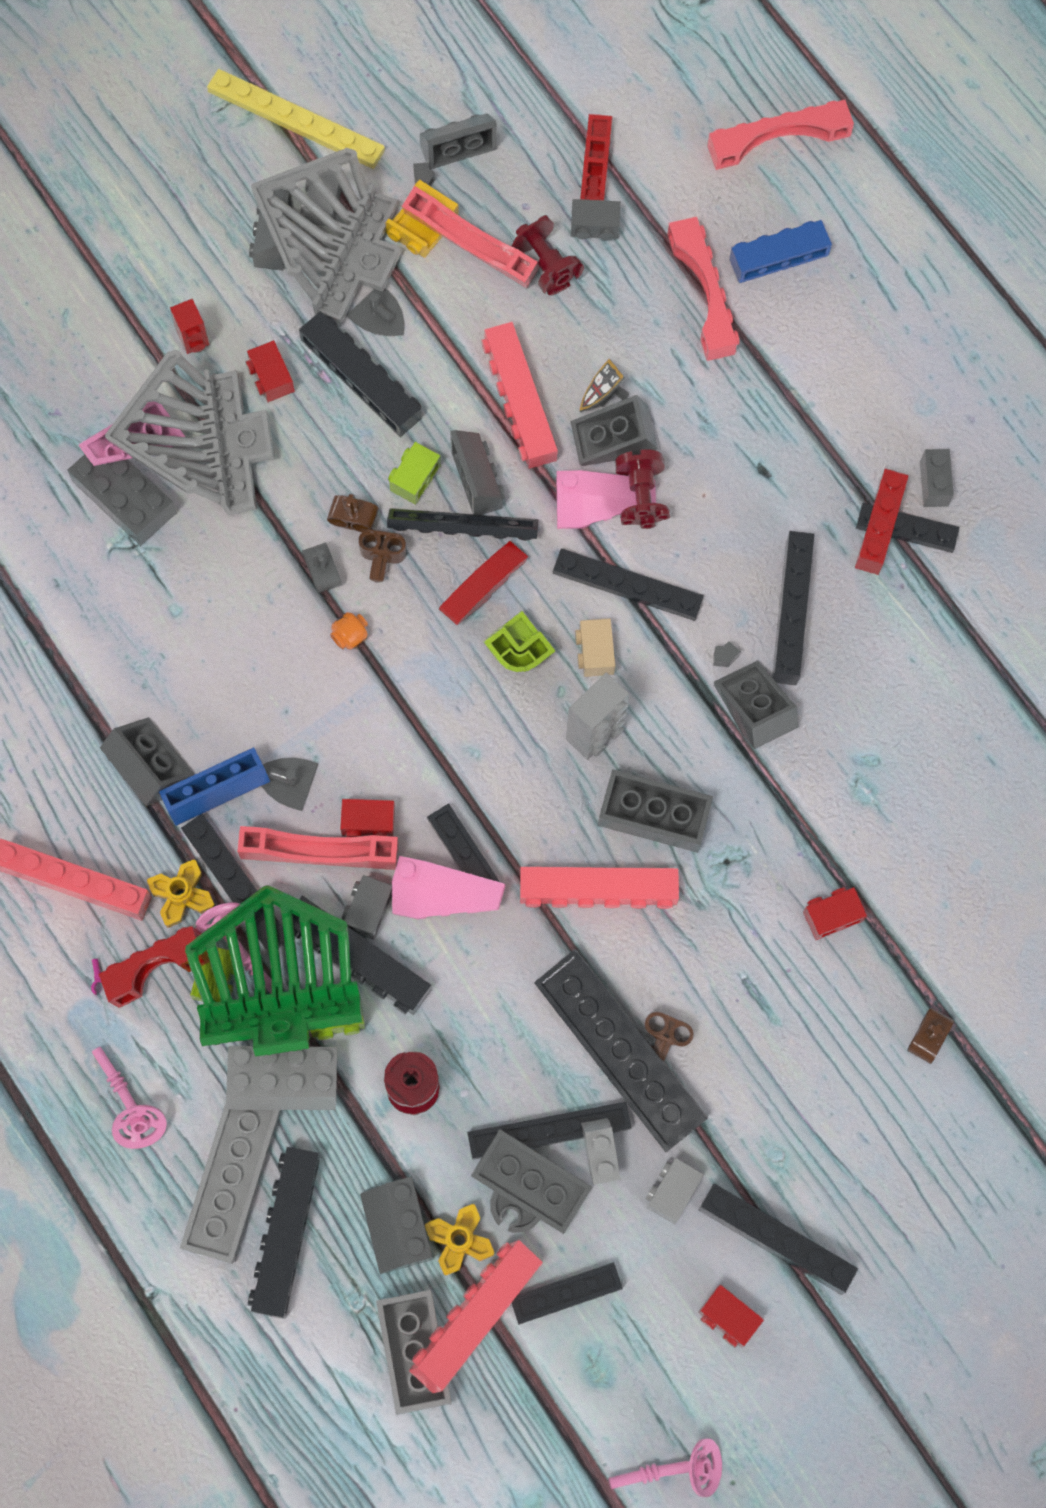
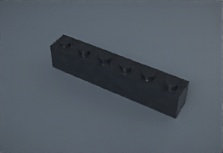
(360, 373)
(793, 608)
(374, 967)
(285, 1232)
(778, 1239)

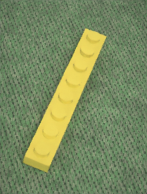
(294, 117)

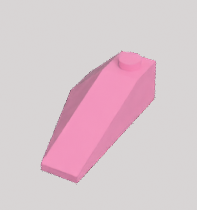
(101, 451)
(591, 497)
(434, 890)

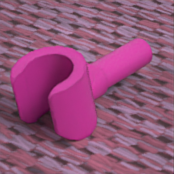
(96, 968)

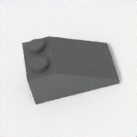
(614, 431)
(757, 704)

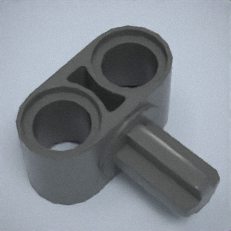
(322, 567)

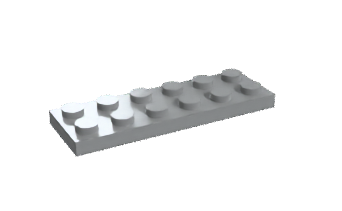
(229, 1183)

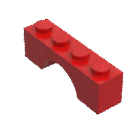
(881, 521)
(125, 980)

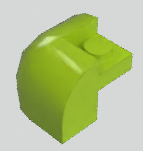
(518, 644)

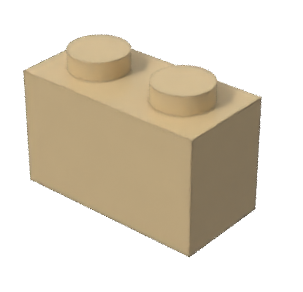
(596, 647)

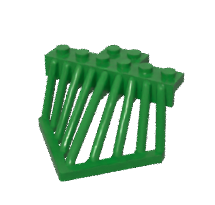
(279, 1019)

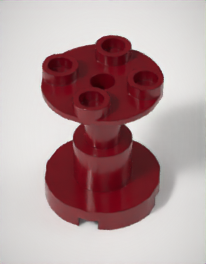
(556, 269)
(641, 475)
(407, 1069)

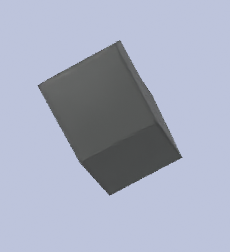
(423, 173)
(725, 655)

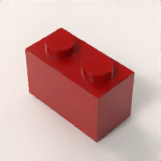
(189, 326)
(270, 371)
(367, 817)
(834, 913)
(730, 1317)

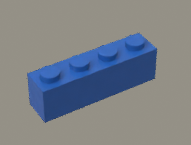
(780, 251)
(214, 786)

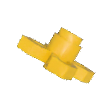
(175, 905)
(445, 1233)

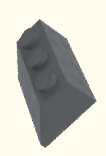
(459, 140)
(264, 249)
(476, 472)
(145, 759)
(396, 1225)

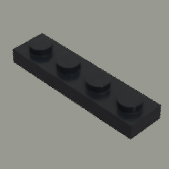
(916, 530)
(459, 843)
(566, 1293)

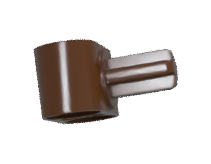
(352, 513)
(380, 552)
(930, 1035)
(666, 1037)

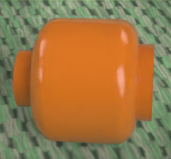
(349, 630)

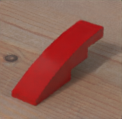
(596, 157)
(483, 582)

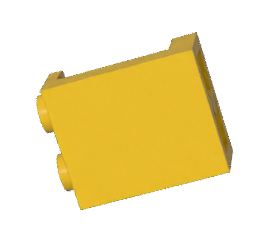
(412, 233)

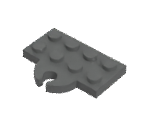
(528, 1185)

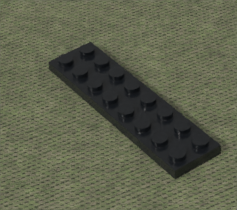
(621, 1050)

